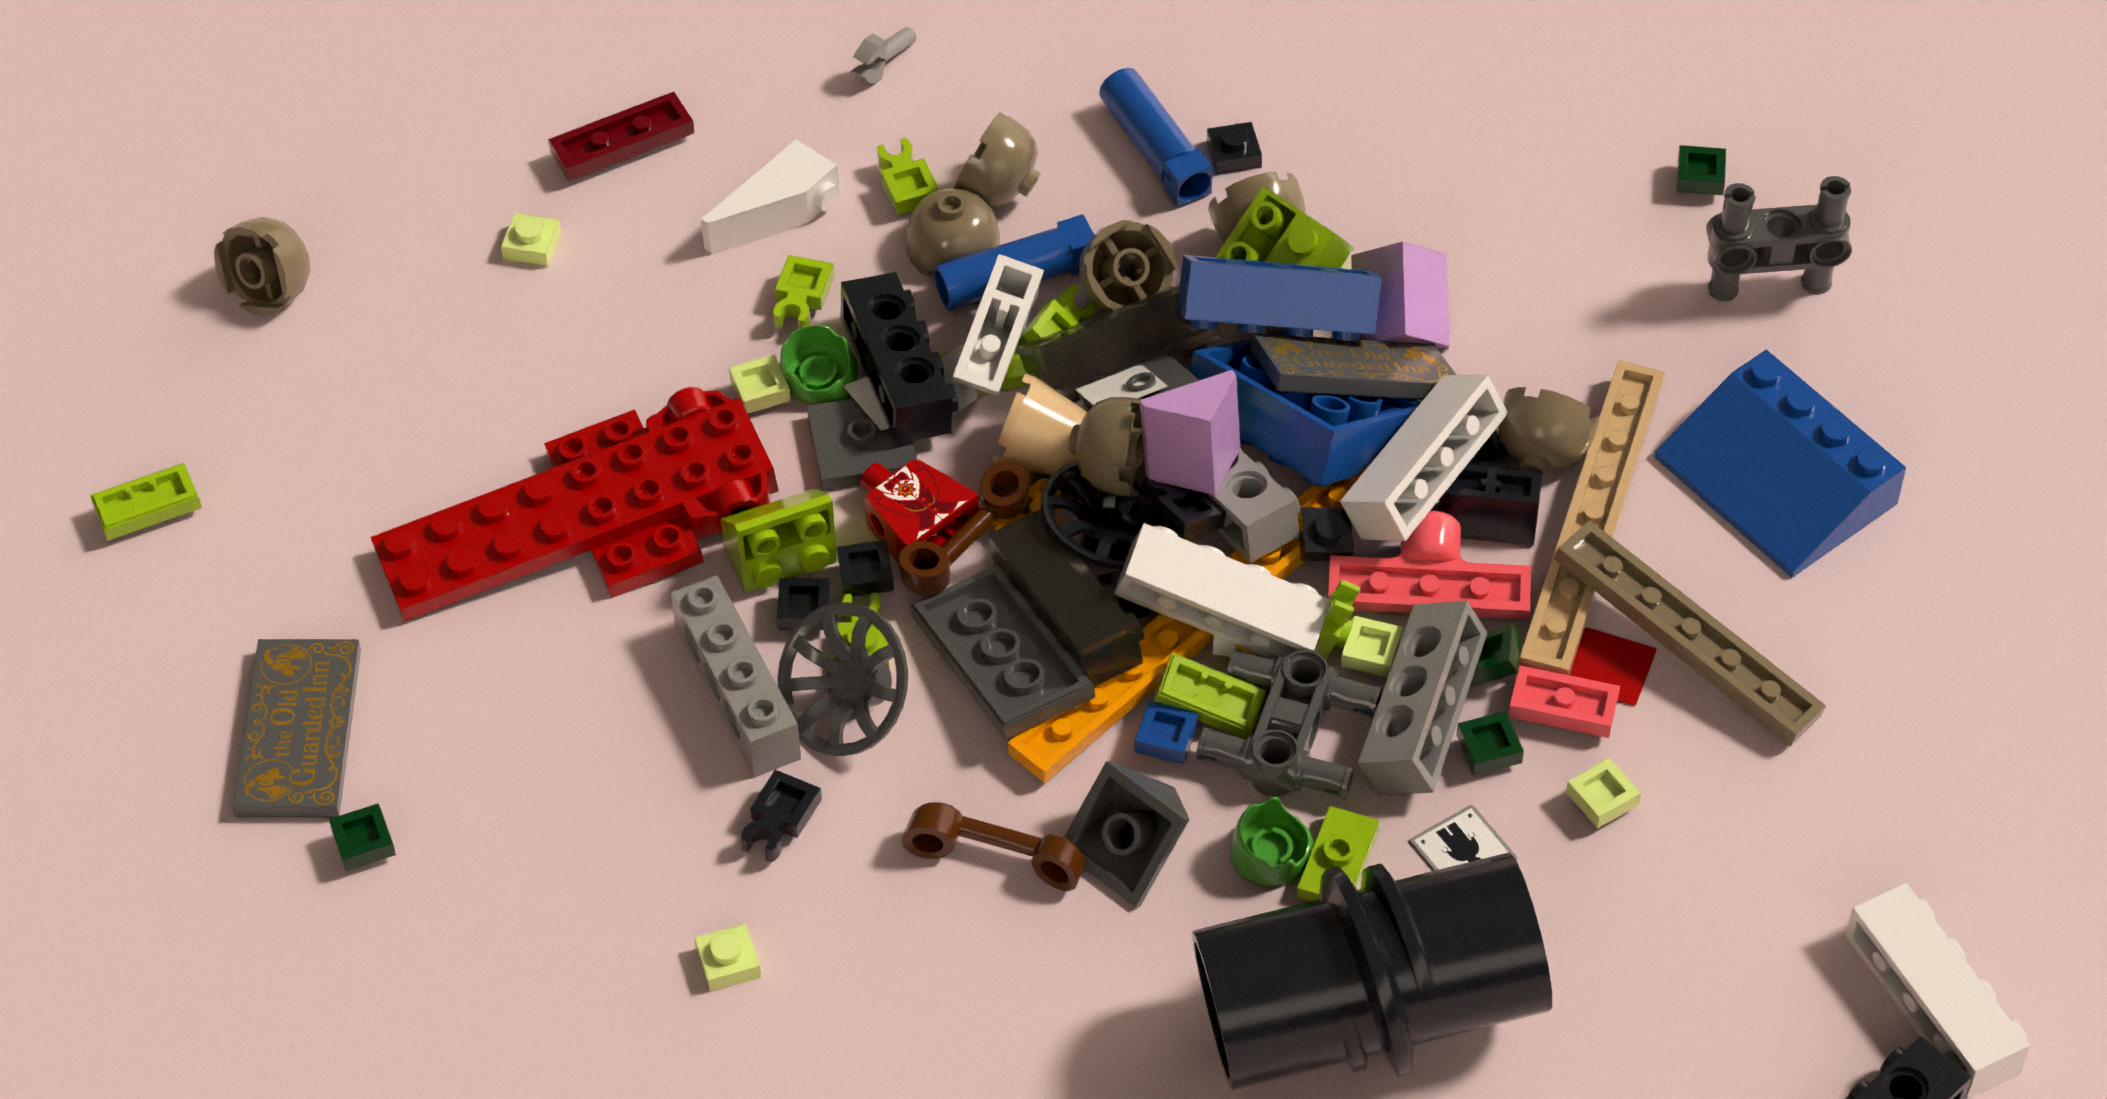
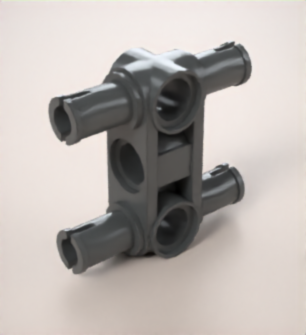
(1779, 238)
(1289, 723)

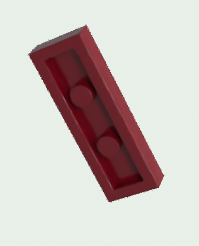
(621, 136)

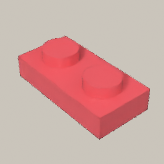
(1564, 701)

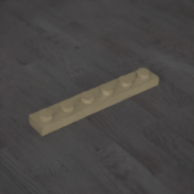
(1690, 632)

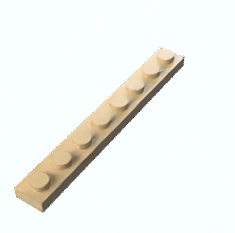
(1598, 498)

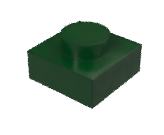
(1701, 170)
(1499, 655)
(1490, 743)
(362, 837)

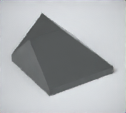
(1127, 829)

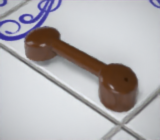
(1002, 496)
(938, 825)

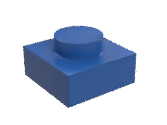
(1166, 732)

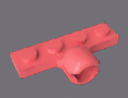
(1434, 572)

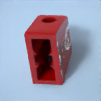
(915, 505)

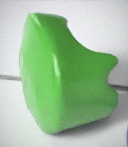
(817, 365)
(1270, 844)

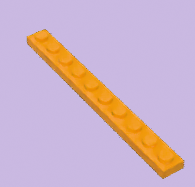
(1059, 740)

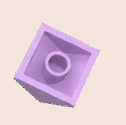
(1411, 293)
(1192, 433)

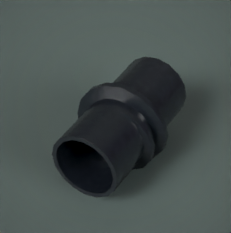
(1372, 969)

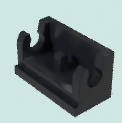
(1494, 504)

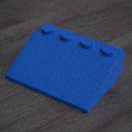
(1310, 432)
(1782, 464)

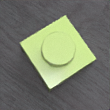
(531, 239)
(760, 383)
(1371, 646)
(1603, 793)
(727, 957)

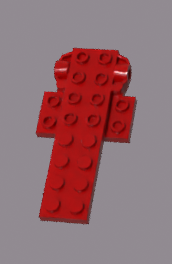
(613, 491)

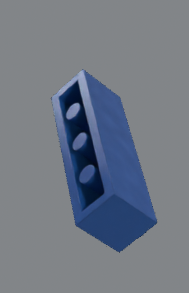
(1278, 296)

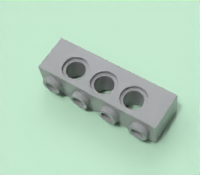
(1257, 509)
(736, 676)
(1422, 698)

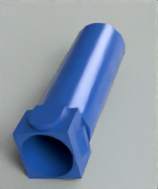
(1157, 136)
(1053, 250)

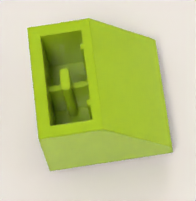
(1283, 234)
(781, 539)

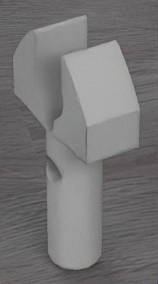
(876, 51)

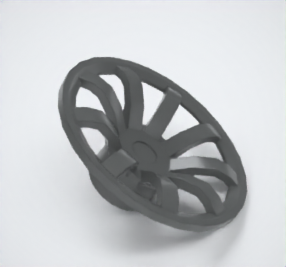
(851, 679)

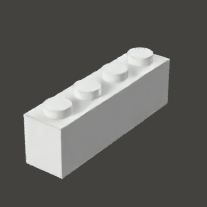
(1424, 457)
(1221, 594)
(1937, 987)

